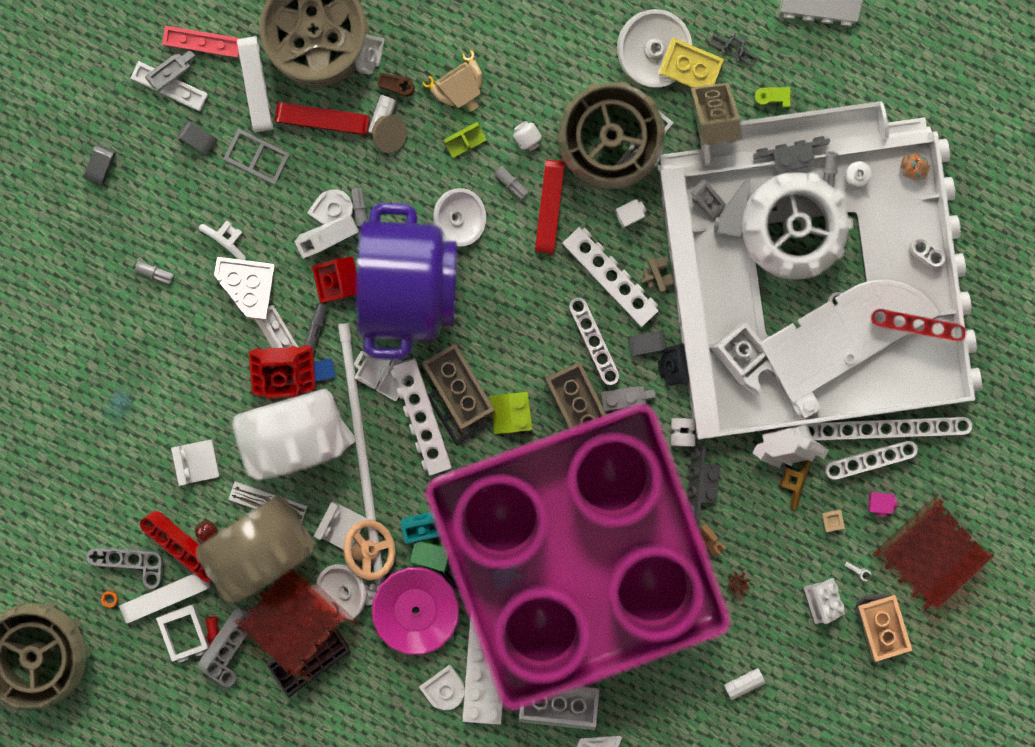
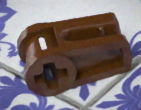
(393, 84)

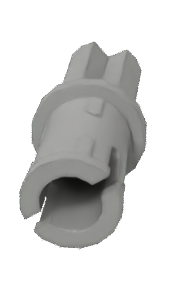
(830, 167)
(511, 182)
(359, 206)
(153, 272)

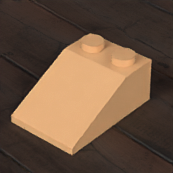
(884, 628)

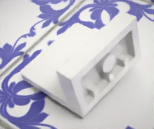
(195, 462)
(337, 523)

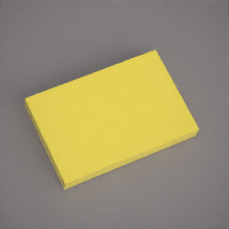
(690, 65)

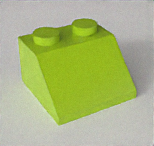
(511, 412)

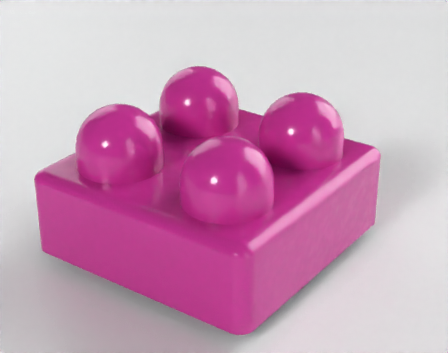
(602, 553)

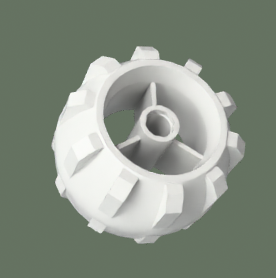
(756, 231)
(289, 435)

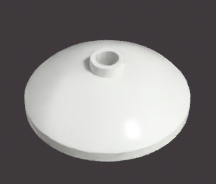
(468, 212)
(336, 581)

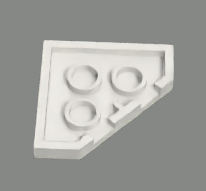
(246, 284)

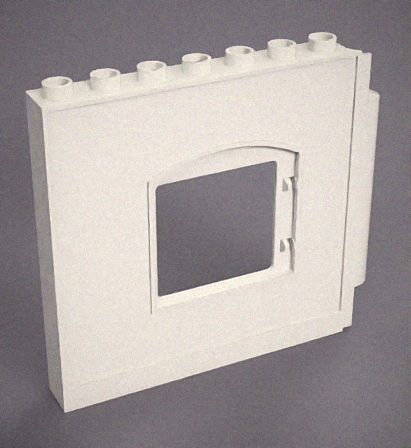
(720, 284)

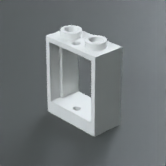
(199, 650)

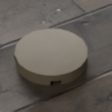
(389, 133)

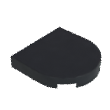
(674, 365)

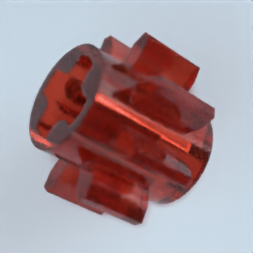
(733, 581)

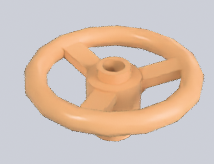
(368, 550)

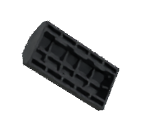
(327, 655)

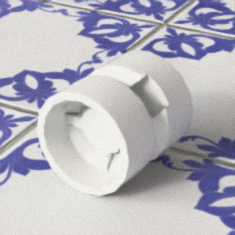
(683, 439)

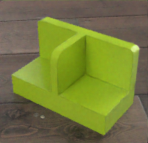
(465, 140)

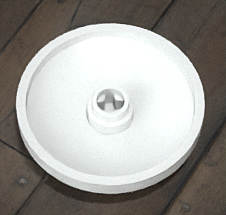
(645, 43)

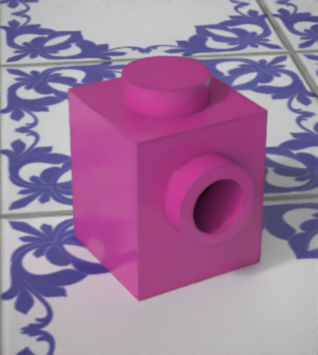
(881, 503)

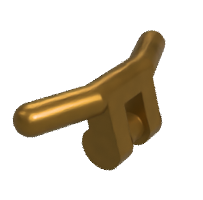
(797, 487)

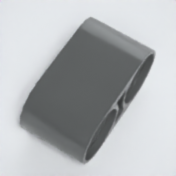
(197, 137)
(99, 164)
(647, 343)

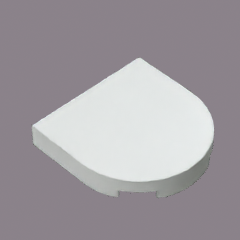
(370, 54)
(331, 206)
(444, 689)

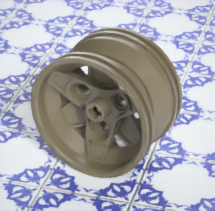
(316, 48)

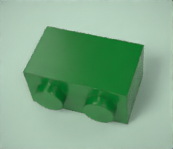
(431, 555)

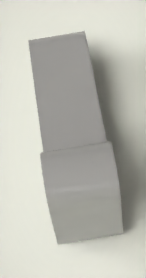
(125, 562)
(229, 646)

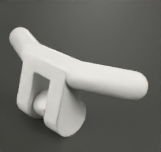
(228, 244)

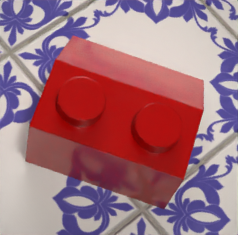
(336, 279)

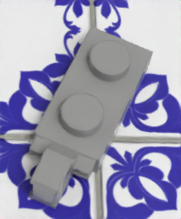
(170, 70)
(625, 397)

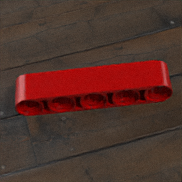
(322, 118)
(549, 206)
(928, 324)
(174, 541)

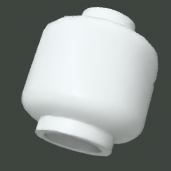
(527, 136)
(851, 172)

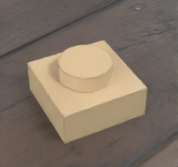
(833, 520)

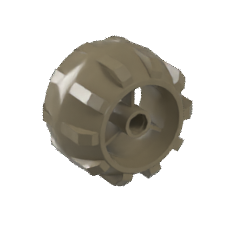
(605, 96)
(255, 550)
(34, 695)

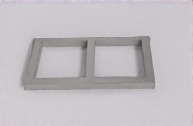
(250, 168)

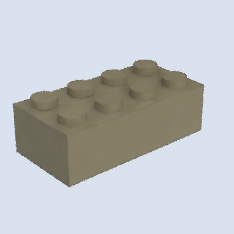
(716, 114)
(458, 386)
(575, 395)

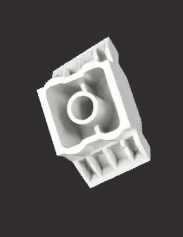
(789, 446)

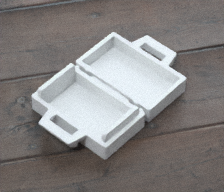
(378, 370)

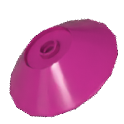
(419, 631)

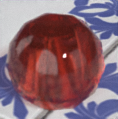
(205, 530)

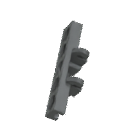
(739, 49)

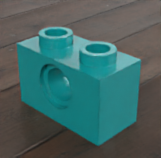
(419, 527)

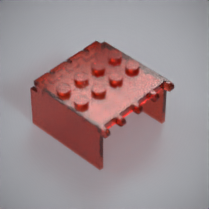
(933, 554)
(293, 619)

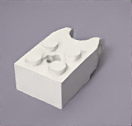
(747, 364)

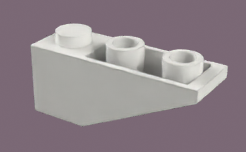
(325, 236)

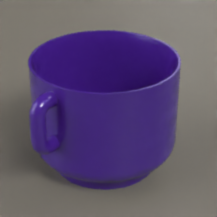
(403, 281)

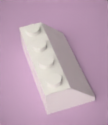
(826, 10)
(566, 709)

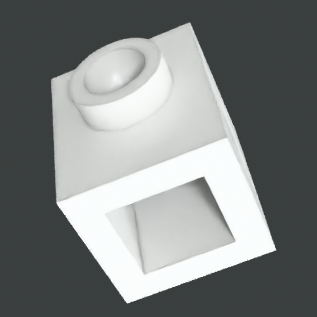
(806, 405)

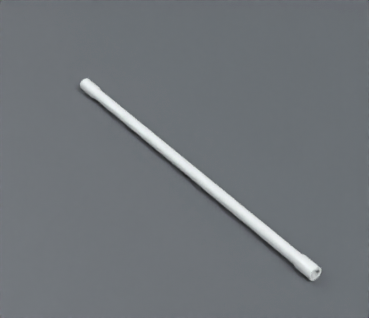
(345, 338)

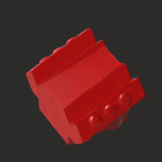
(282, 371)

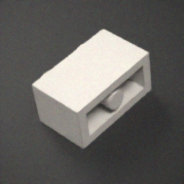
(630, 213)

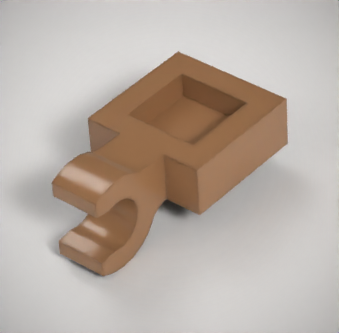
(709, 540)

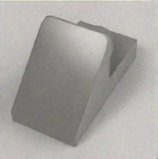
(707, 198)

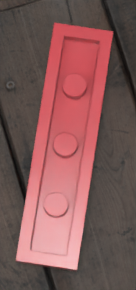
(200, 41)

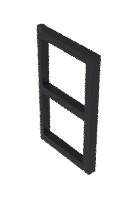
(443, 419)

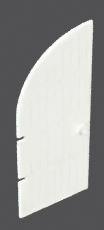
(841, 335)

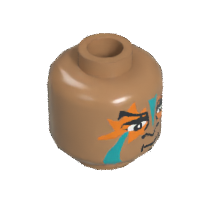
(915, 167)

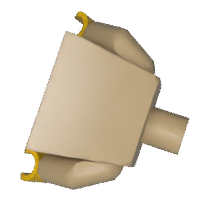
(459, 85)

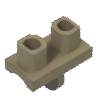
(655, 266)

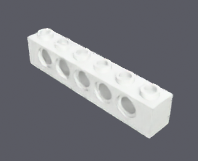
(573, 244)
(441, 461)

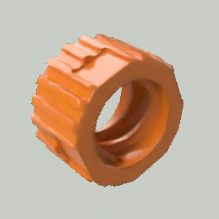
(104, 602)

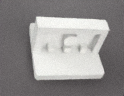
(824, 601)

